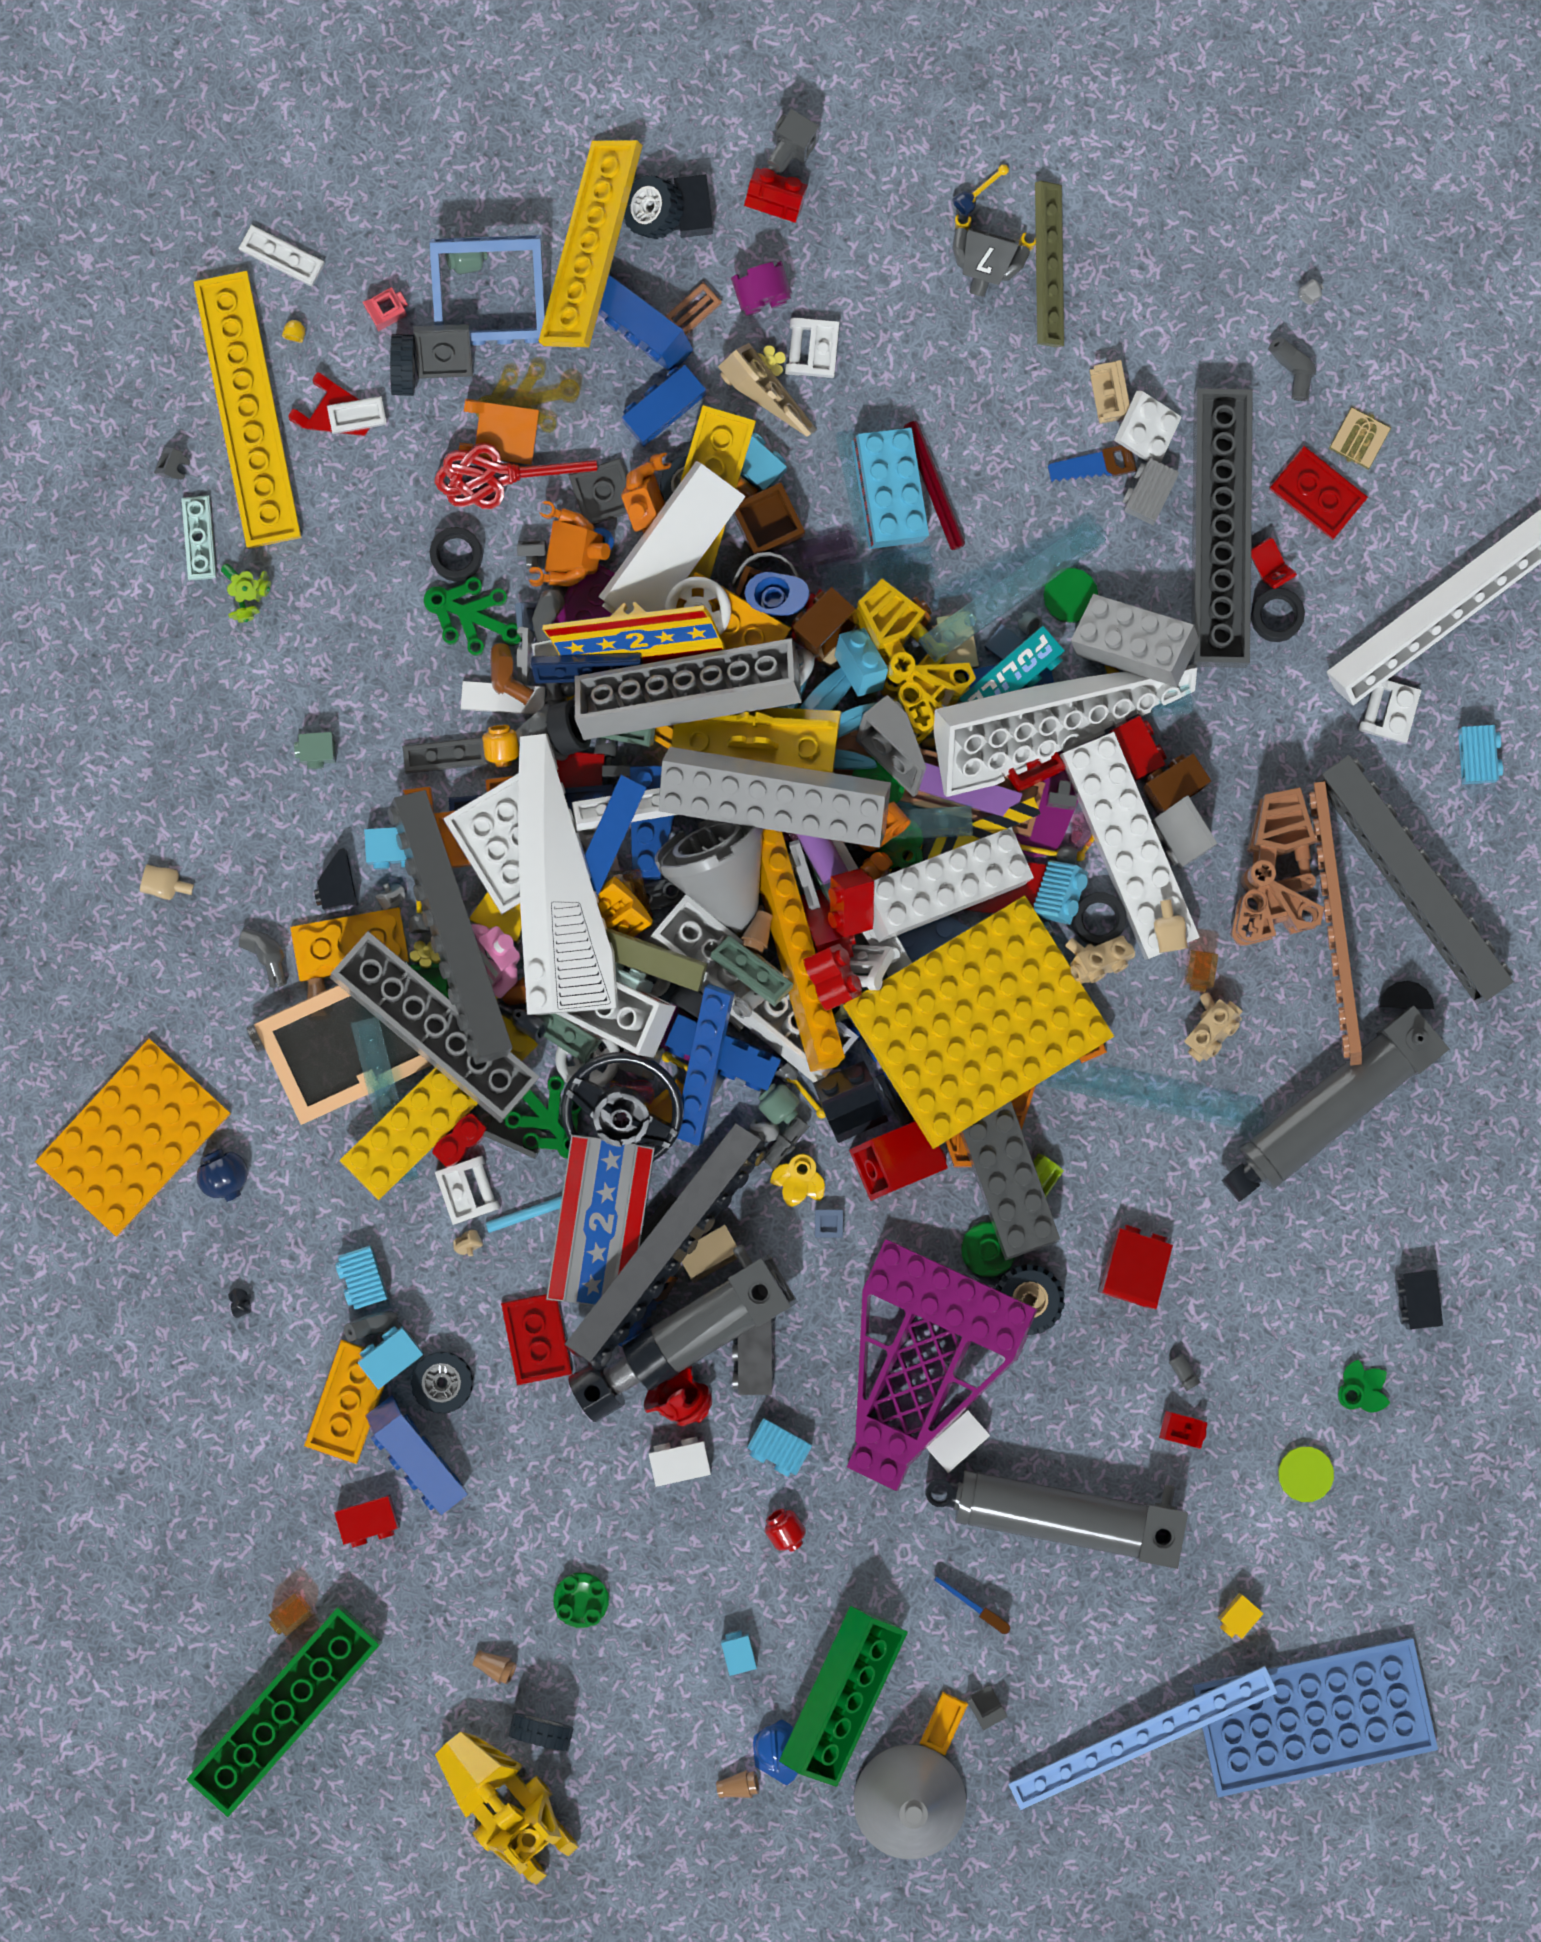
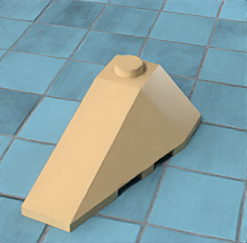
(754, 379)

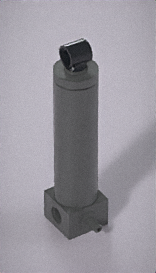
(1396, 1054)
(1067, 1516)

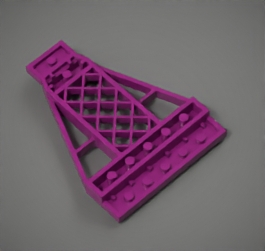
(940, 1298)

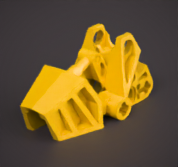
(890, 622)
(515, 1836)

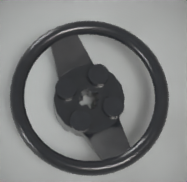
(604, 1104)

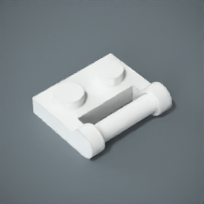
(821, 349)
(1398, 714)
(871, 960)
(458, 1193)

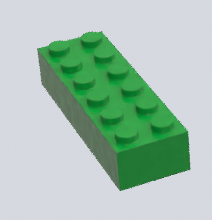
(843, 1696)

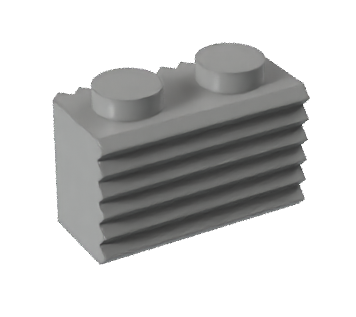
(1151, 491)

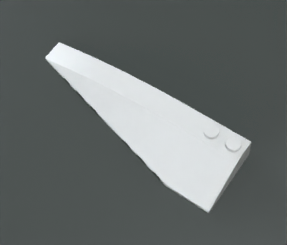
(1004, 731)

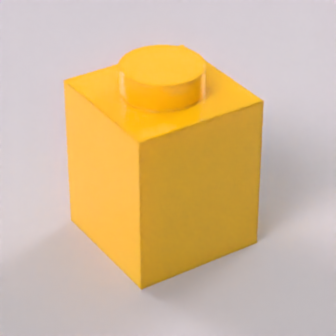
(1239, 1617)

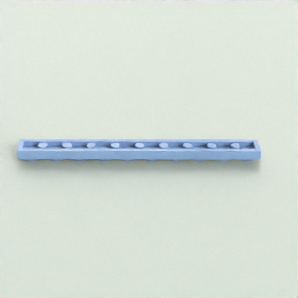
(1142, 1737)

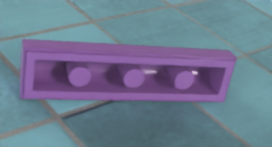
(823, 857)

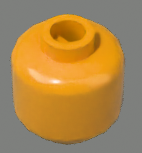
(500, 745)

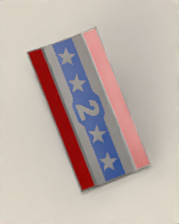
(598, 1217)

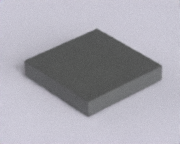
(443, 351)
(600, 491)

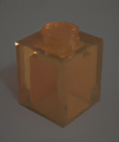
(1200, 970)
(290, 1614)

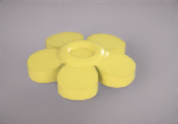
(771, 360)
(424, 954)

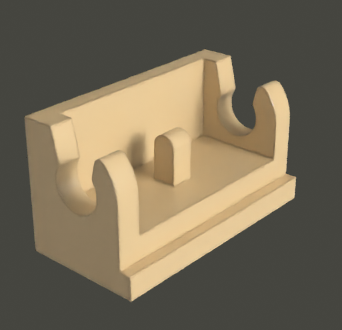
(1109, 391)
(710, 1254)

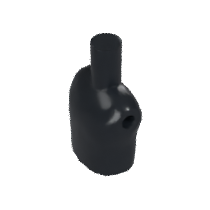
(527, 1024)

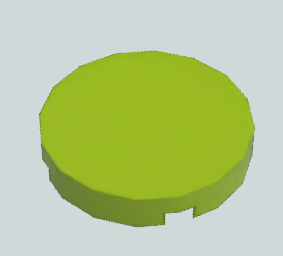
(1305, 1474)

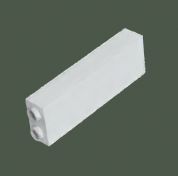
(673, 542)

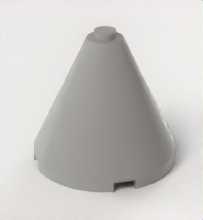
(717, 870)
(909, 1801)

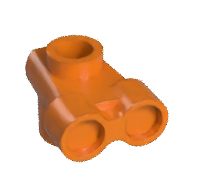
(877, 865)

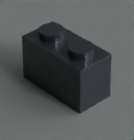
(696, 210)
(1419, 1299)

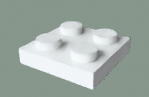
(1147, 427)

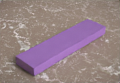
(988, 799)

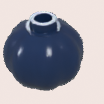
(222, 1175)

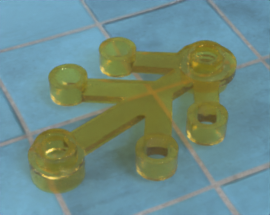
(524, 399)

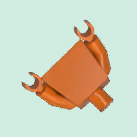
(642, 494)
(572, 549)

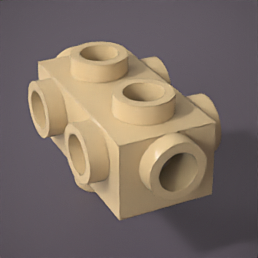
(1094, 962)
(1215, 1025)

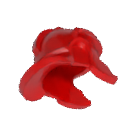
(680, 1399)

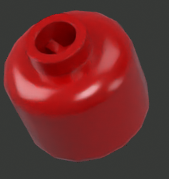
(785, 1530)

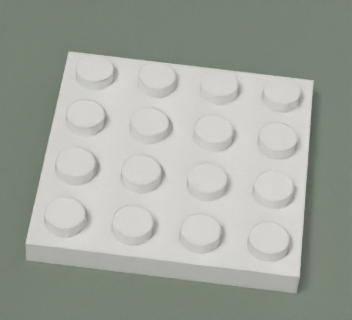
(489, 840)

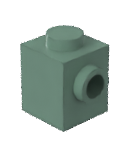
(315, 749)

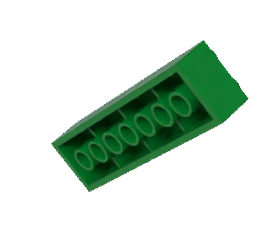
(284, 1710)

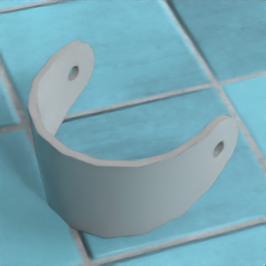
(761, 556)

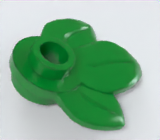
(898, 848)
(1367, 1388)

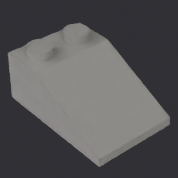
(892, 743)
(1183, 833)

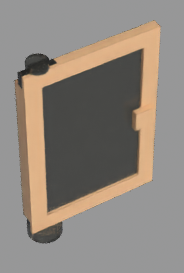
(318, 1055)

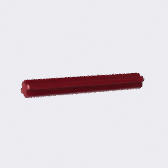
(936, 489)

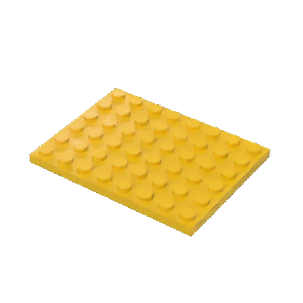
(978, 1021)

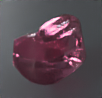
(1079, 837)

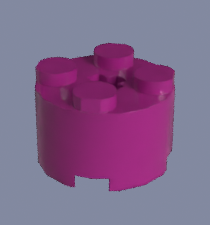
(761, 287)

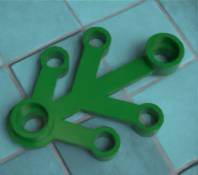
(468, 613)
(546, 1120)

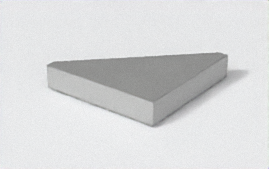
(524, 654)
(804, 874)

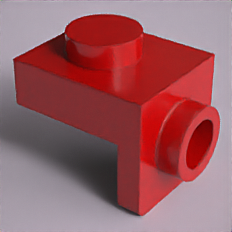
(1183, 1430)

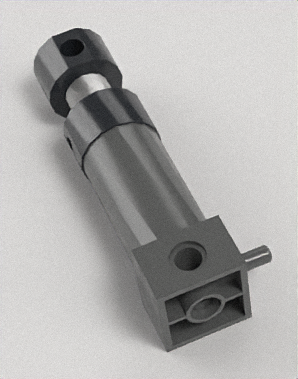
(686, 1335)

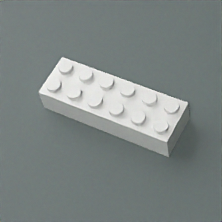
(948, 883)

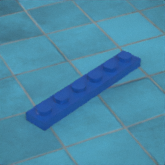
(704, 1062)

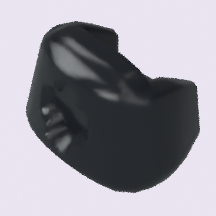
(240, 1302)

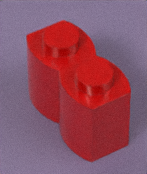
(833, 977)
(454, 1146)

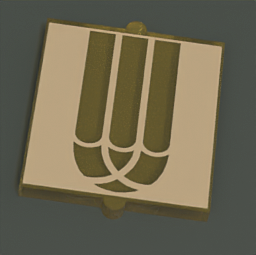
(1360, 438)

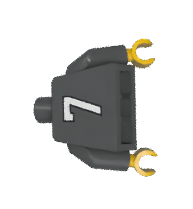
(988, 256)

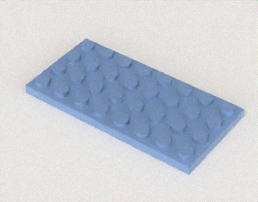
(1323, 1719)

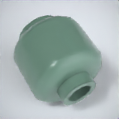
(465, 262)
(778, 1104)

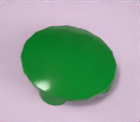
(581, 1600)

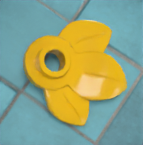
(798, 1184)

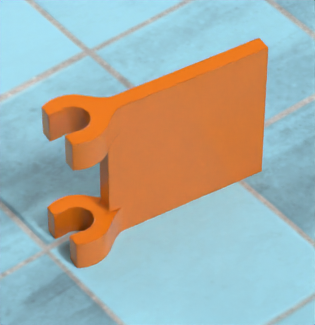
(506, 427)

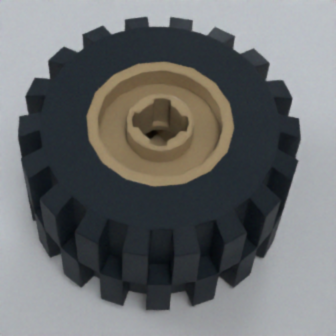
(1038, 1289)

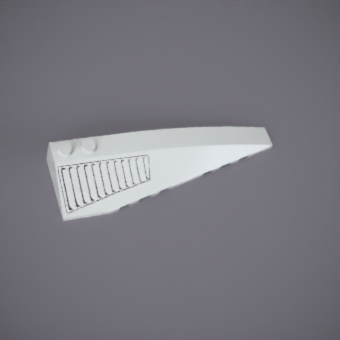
(563, 934)

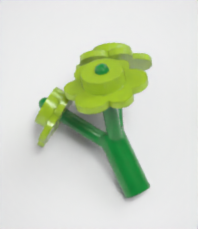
(245, 587)

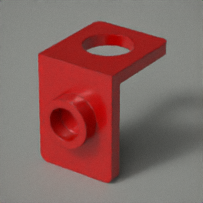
(1270, 563)

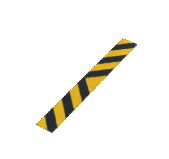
(982, 828)

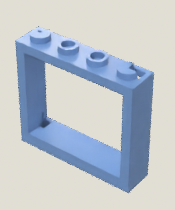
(491, 244)

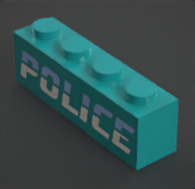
(1019, 668)

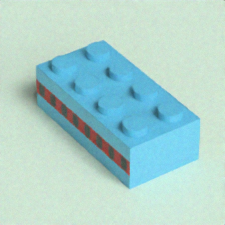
(890, 488)

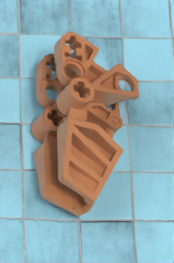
(1278, 829)

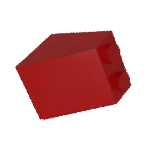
(896, 1160)
(1136, 1267)

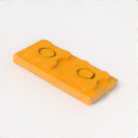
(326, 943)
(347, 1397)

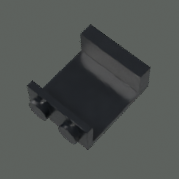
(850, 1101)

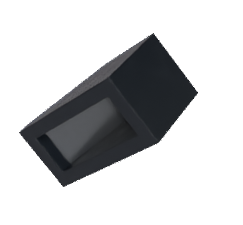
(336, 884)

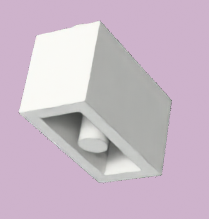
(958, 1441)
(679, 1462)

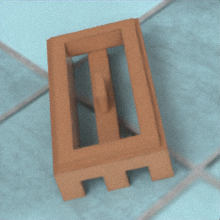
(710, 295)

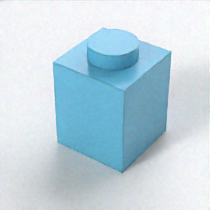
(738, 1653)

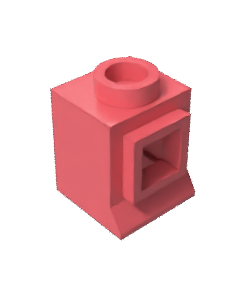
(384, 320)

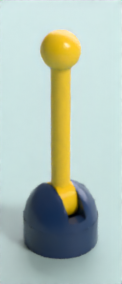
(966, 201)

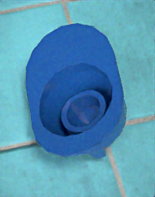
(776, 594)
(768, 1748)

